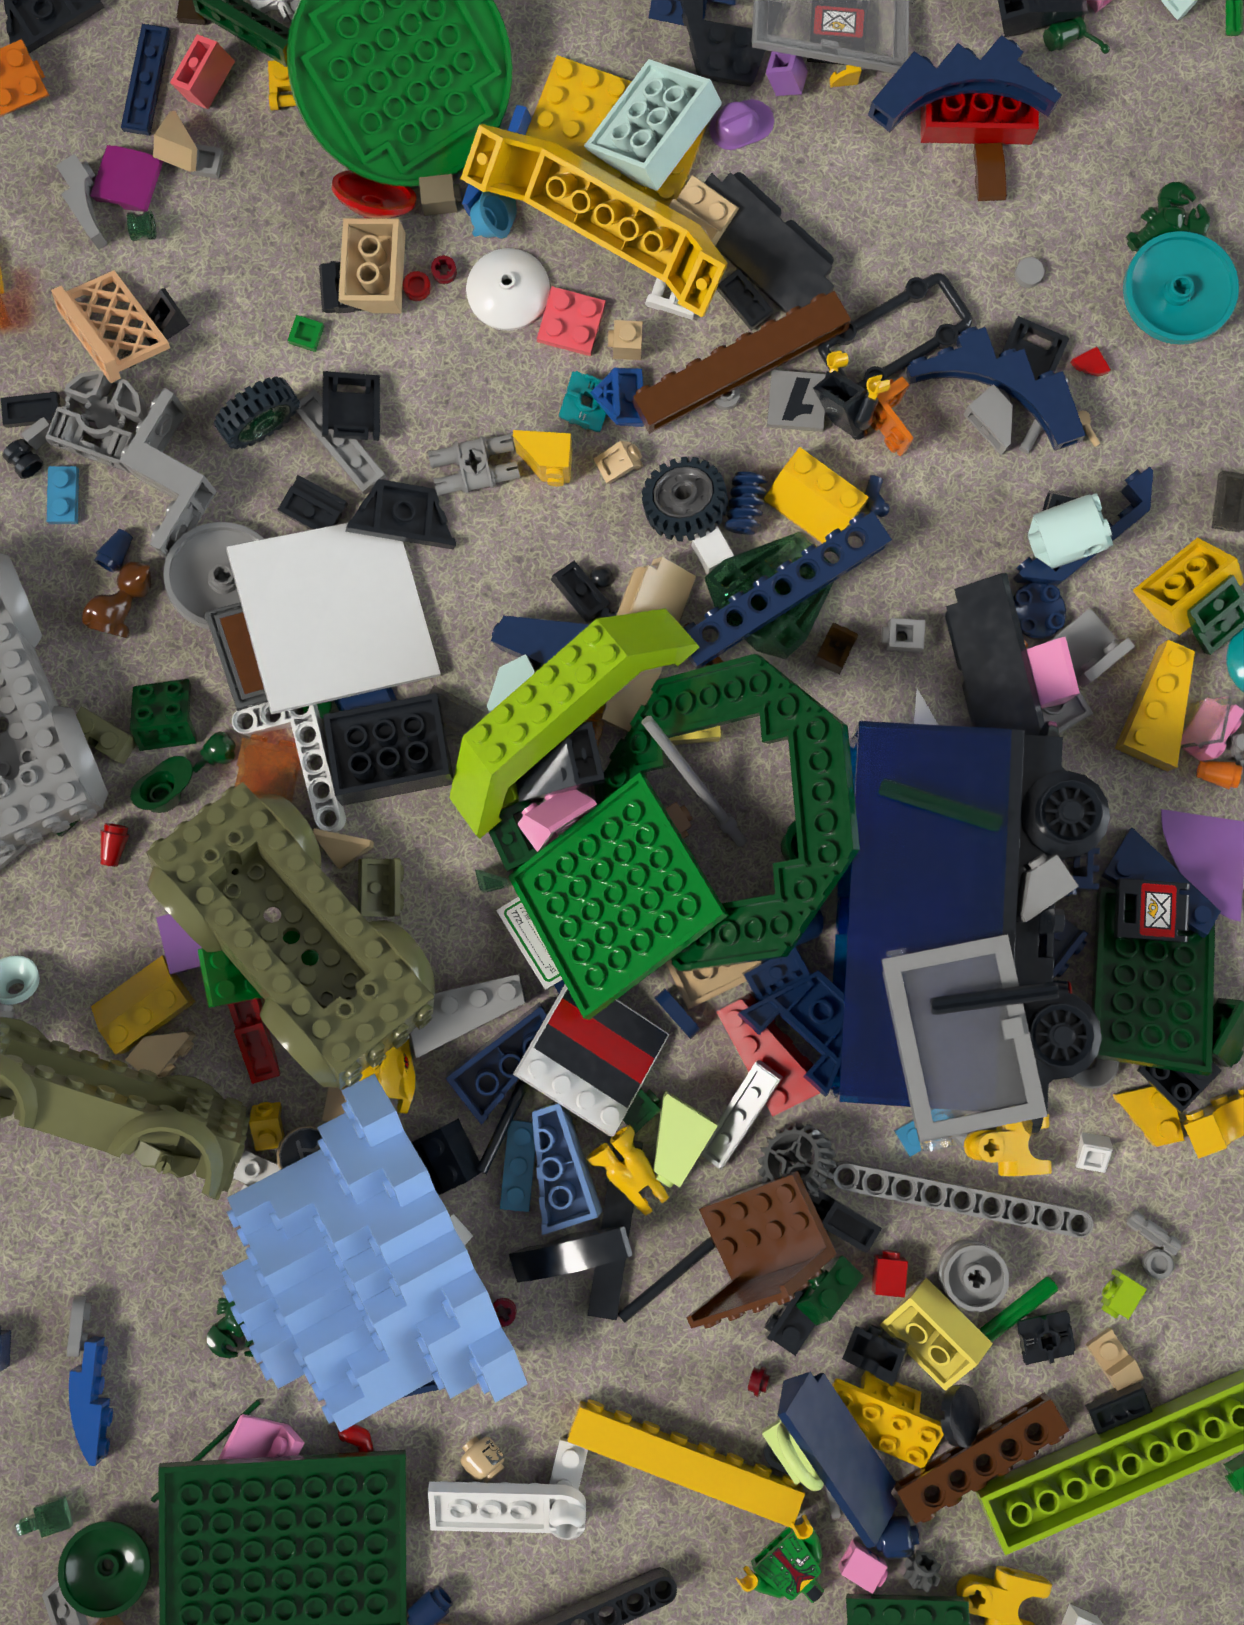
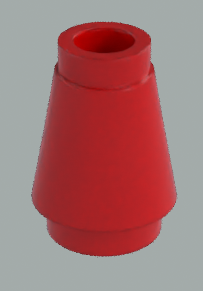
(113, 843)

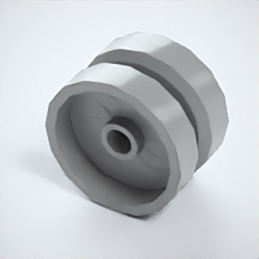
(987, 1285)

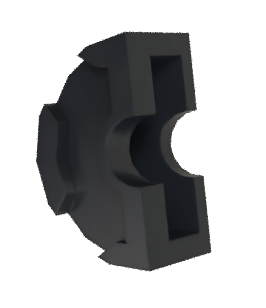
(876, 1353)

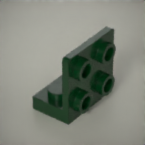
(162, 715)

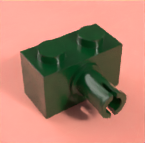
(829, 1290)

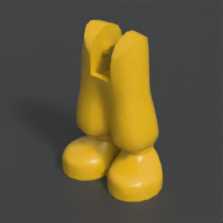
(632, 1173)

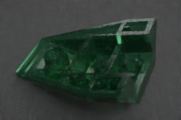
(738, 574)

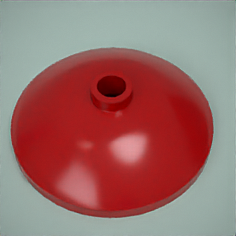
(372, 198)

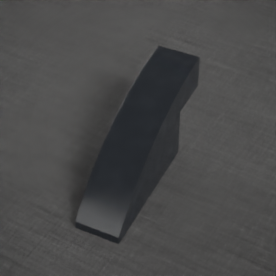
(571, 1254)

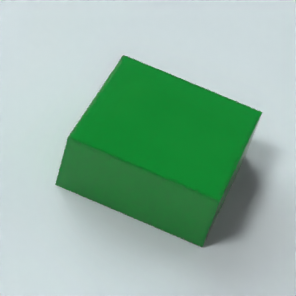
(305, 333)

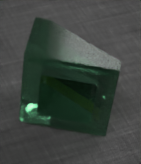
(490, 882)

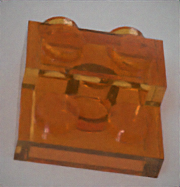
(268, 766)

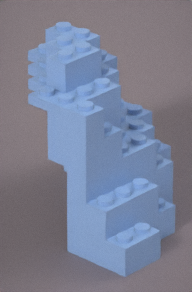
(363, 1273)

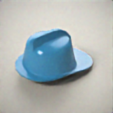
(493, 215)

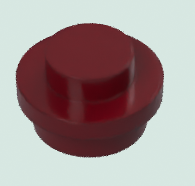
(759, 1381)

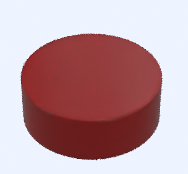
(416, 286)

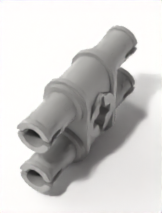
(486, 473)

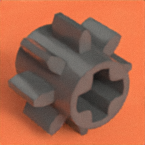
(922, 1571)

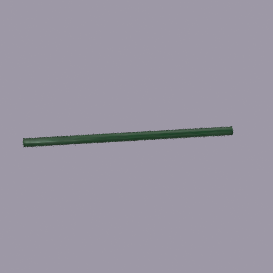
(220, 1437)

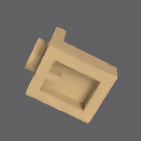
(618, 461)

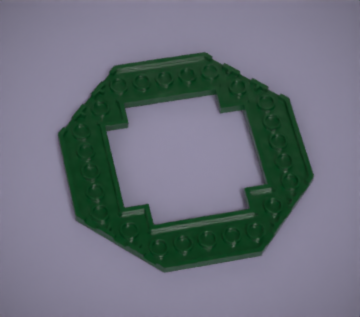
(821, 794)

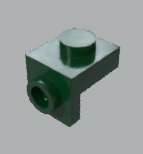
(642, 1109)

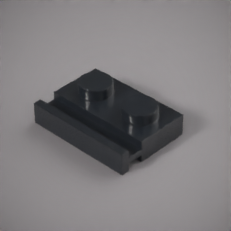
(311, 505)

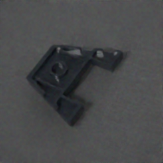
(720, 49)

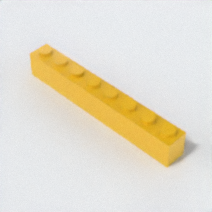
(686, 1463)

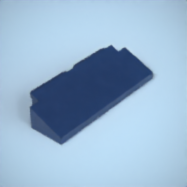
(839, 1453)

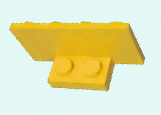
(891, 1418)

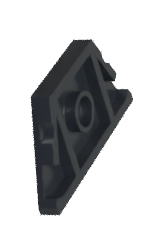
(44, 20)
(402, 514)

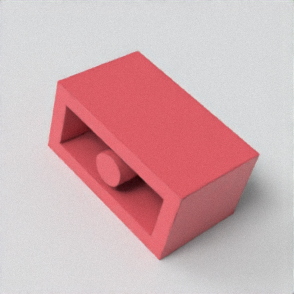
(202, 71)

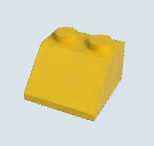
(546, 454)

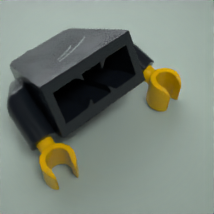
(845, 400)

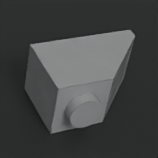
(992, 417)
(1043, 886)

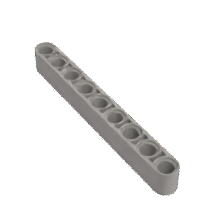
(974, 1204)

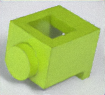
(1121, 1295)

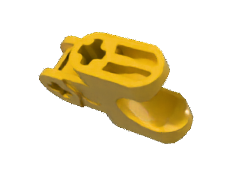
(1009, 1148)
(1002, 1596)

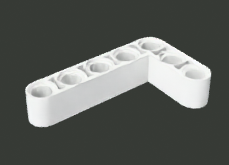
(306, 752)

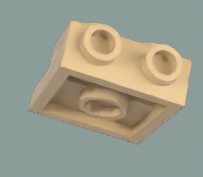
(705, 207)

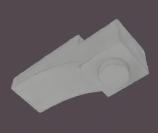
(78, 177)

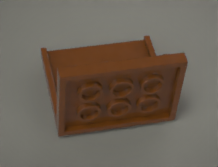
(768, 1245)

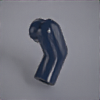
(875, 501)

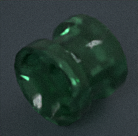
(141, 225)

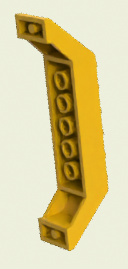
(599, 209)

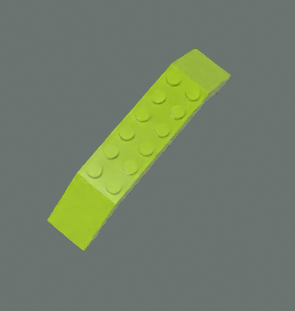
(556, 703)

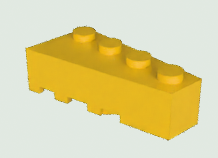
(1159, 711)

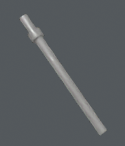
(724, 820)

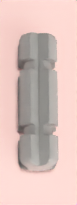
(1153, 1232)

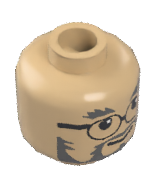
(482, 1459)

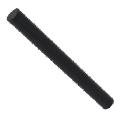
(502, 1127)
(666, 1280)

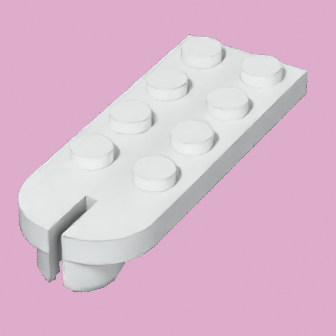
(507, 1508)

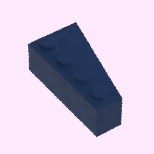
(488, 1072)

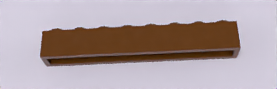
(741, 361)

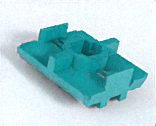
(577, 413)

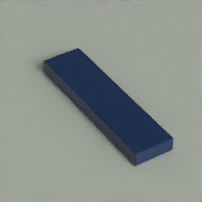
(145, 79)

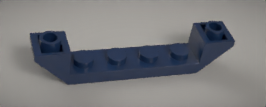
(1137, 492)

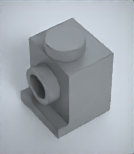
(912, 629)

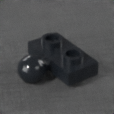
(583, 591)

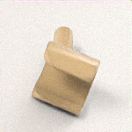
(1086, 420)

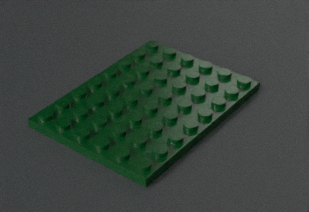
(284, 1540)

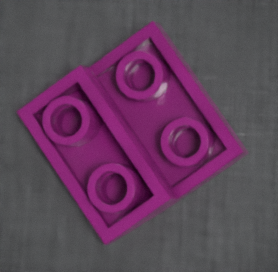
(126, 178)

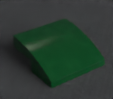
(1218, 615)

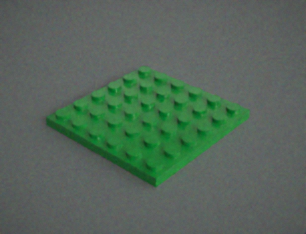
(616, 896)

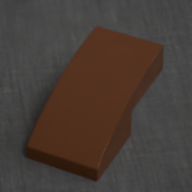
(990, 172)

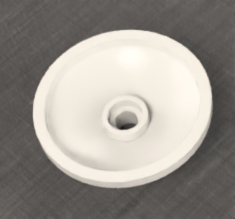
(513, 304)

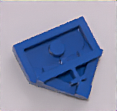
(616, 395)

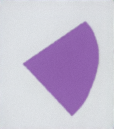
(1209, 856)

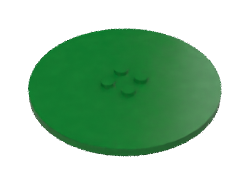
(399, 82)

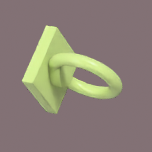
(791, 1456)

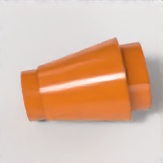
(1220, 773)

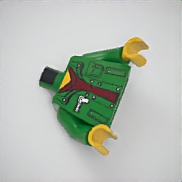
(787, 1565)

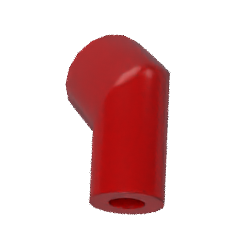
(358, 1437)

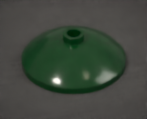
(89, 1584)

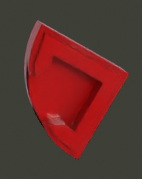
(1091, 362)

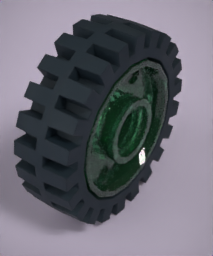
(256, 412)

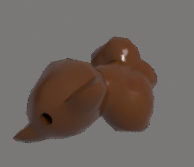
(108, 612)

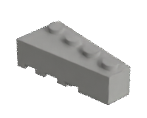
(467, 1009)

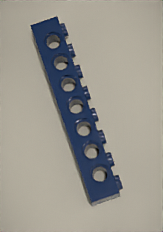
(873, 539)

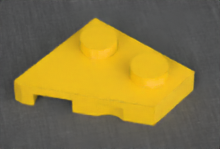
(1152, 1115)

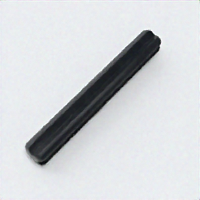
(994, 998)

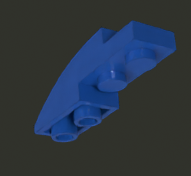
(89, 1411)

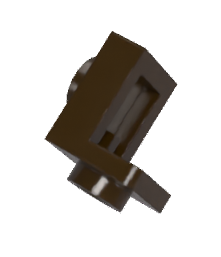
(836, 648)

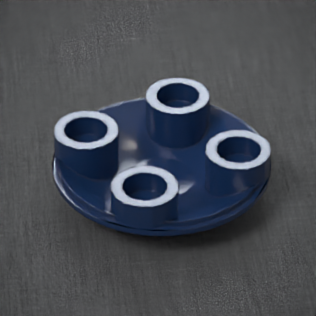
(1040, 610)

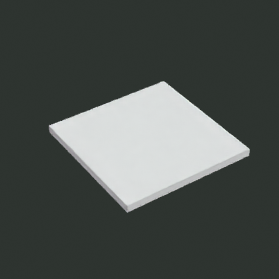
(331, 615)

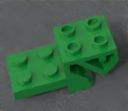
(224, 981)

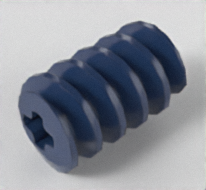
(744, 503)

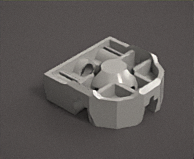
(92, 390)

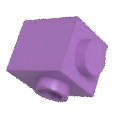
(786, 73)

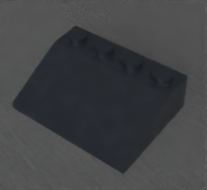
(388, 749)

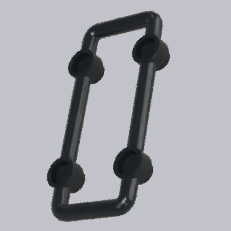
(915, 292)

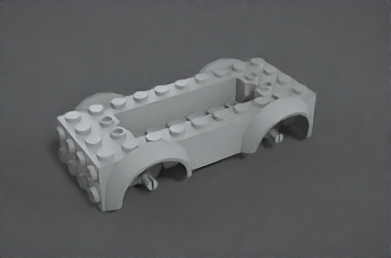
(44, 755)

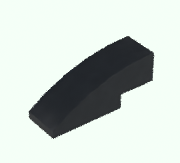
(845, 1222)

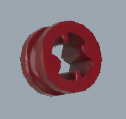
(443, 279)
(505, 1302)

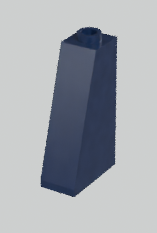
(534, 637)

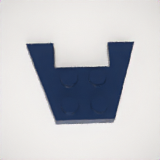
(816, 1012)

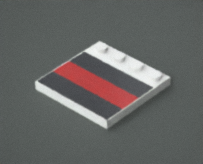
(592, 1063)

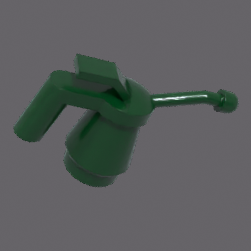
(1063, 33)

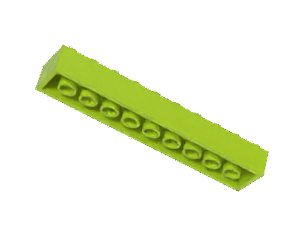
(1116, 1465)

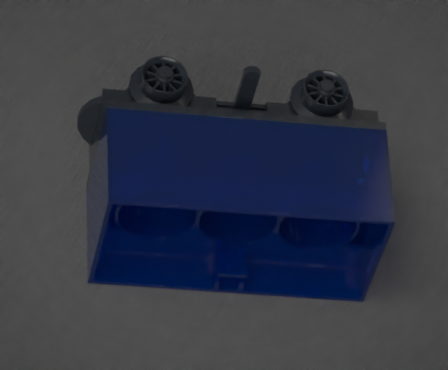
(947, 883)

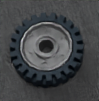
(679, 517)

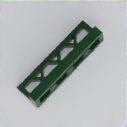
(245, 28)

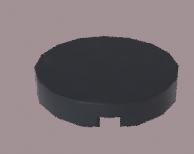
(961, 1415)

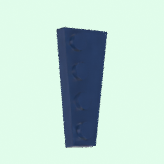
(1141, 861)

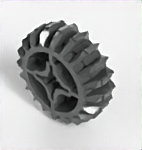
(795, 1146)

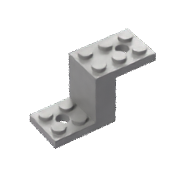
(149, 464)

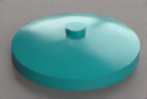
(1180, 287)

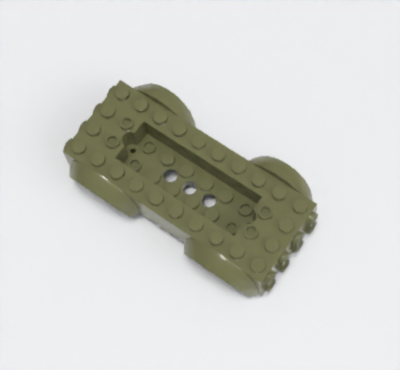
(262, 854)
(102, 1104)

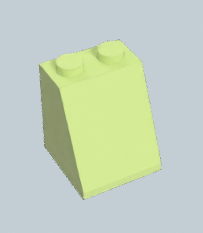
(680, 1139)

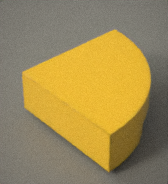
(846, 77)

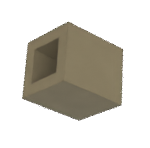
(439, 194)

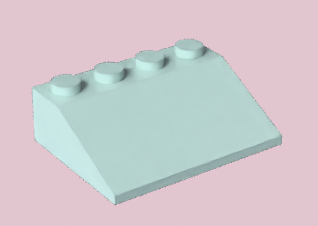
(654, 123)

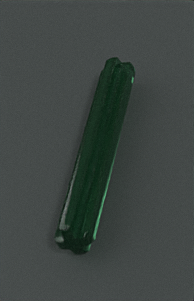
(940, 804)

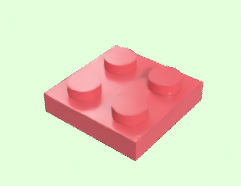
(571, 321)

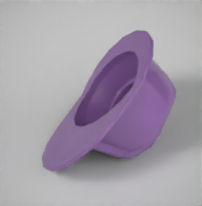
(741, 124)

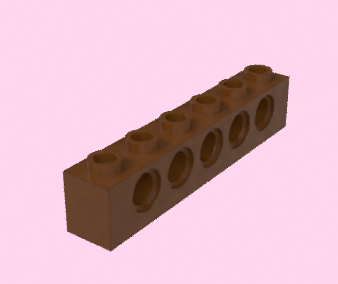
(988, 1442)

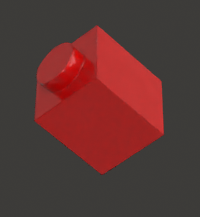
(889, 1274)

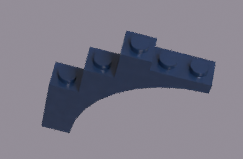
(961, 73)
(975, 360)

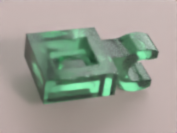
(48, 1518)

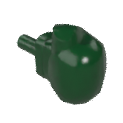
(216, 750)

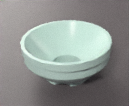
(17, 970)

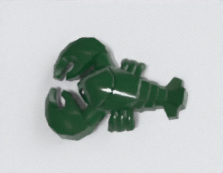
(1170, 217)
(218, 1337)

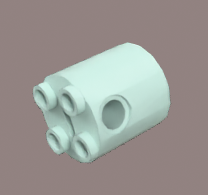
(1070, 531)

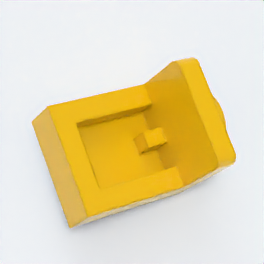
(266, 1125)

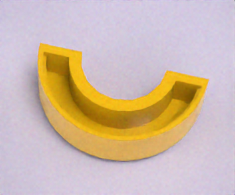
(1217, 1124)

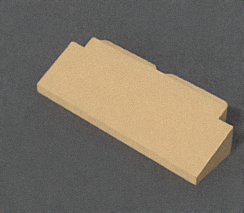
(647, 590)

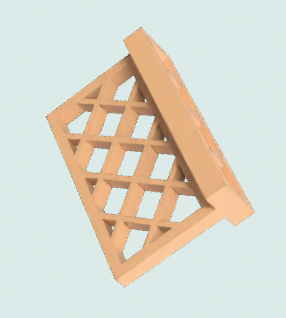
(93, 340)

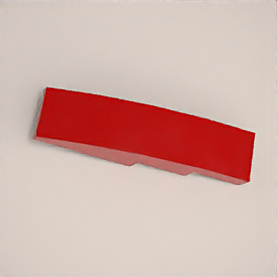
(254, 1040)

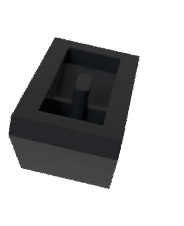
(165, 316)

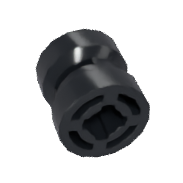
(23, 459)

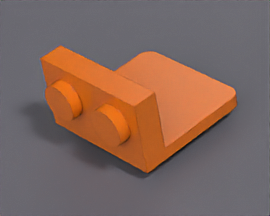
(896, 434)

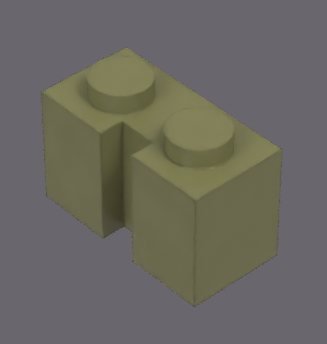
(111, 739)

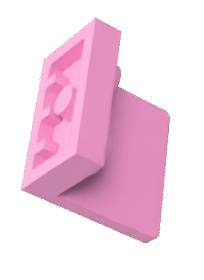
(261, 1438)

